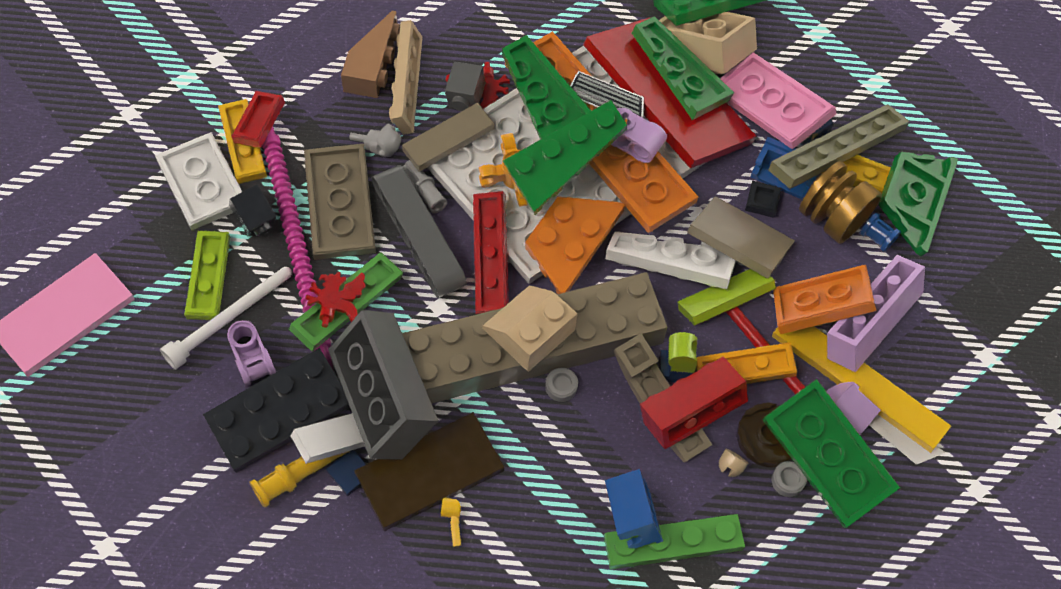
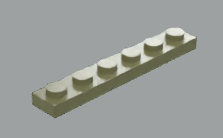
(838, 146)

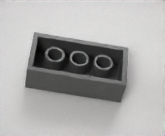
(382, 385)

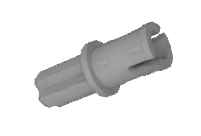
(425, 187)

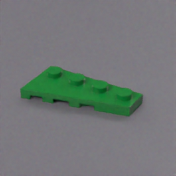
(682, 70)
(543, 90)
(554, 160)

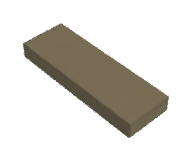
(448, 137)

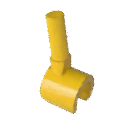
(452, 509)

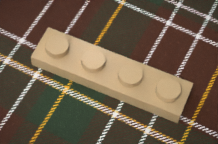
(406, 78)

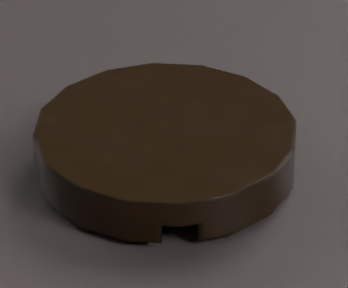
(756, 438)

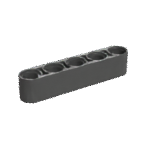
(419, 231)

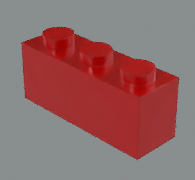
(694, 402)

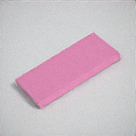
(776, 101)
(62, 314)

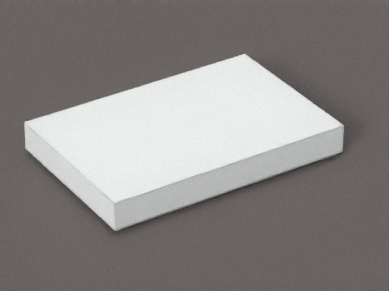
(199, 180)

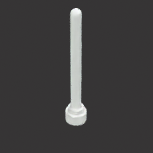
(177, 352)

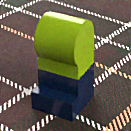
(680, 358)

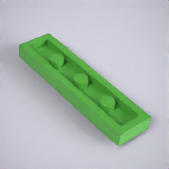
(379, 277)
(679, 542)

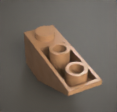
(367, 60)

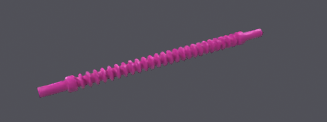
(291, 224)

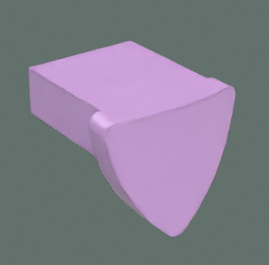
(854, 405)

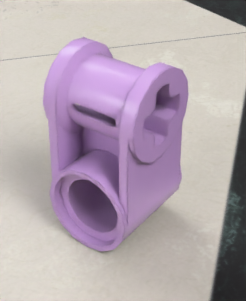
(641, 138)
(251, 358)

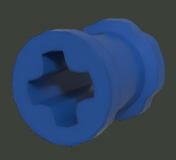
(880, 232)

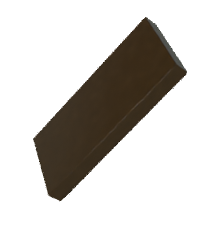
(435, 469)

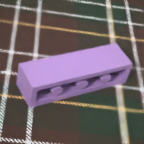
(894, 294)

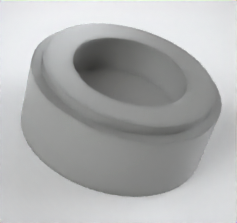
(561, 384)
(788, 479)

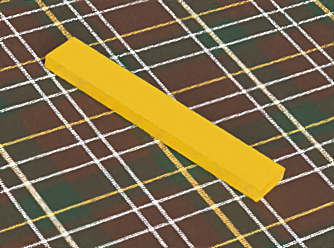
(895, 404)

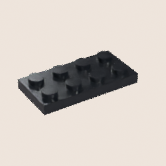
(269, 411)

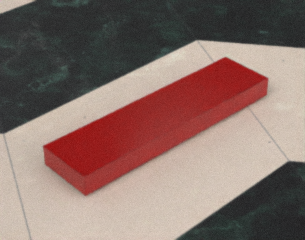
(490, 251)

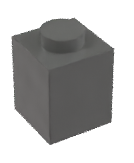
(465, 85)

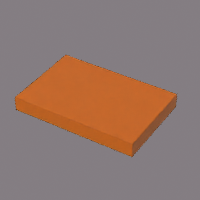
(823, 299)

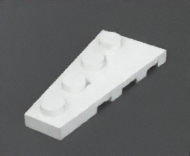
(672, 257)

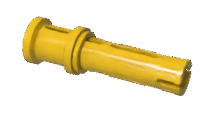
(286, 477)

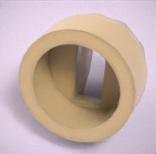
(733, 461)

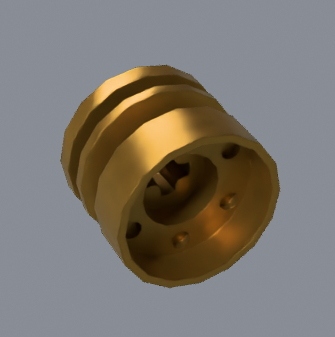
(845, 206)

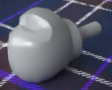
(380, 142)

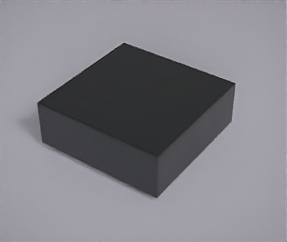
(763, 199)

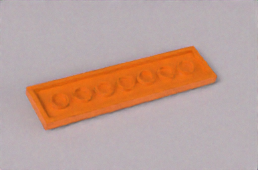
(648, 190)

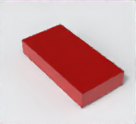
(258, 119)

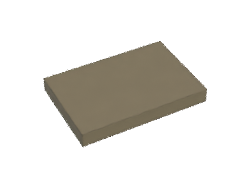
(741, 237)

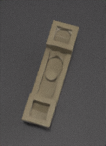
(646, 379)

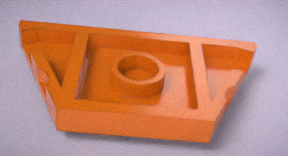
(570, 237)

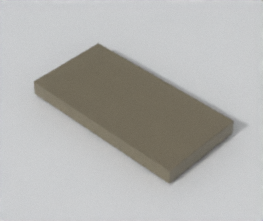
(339, 201)

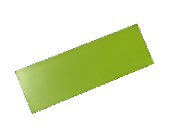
(207, 275)
(717, 300)

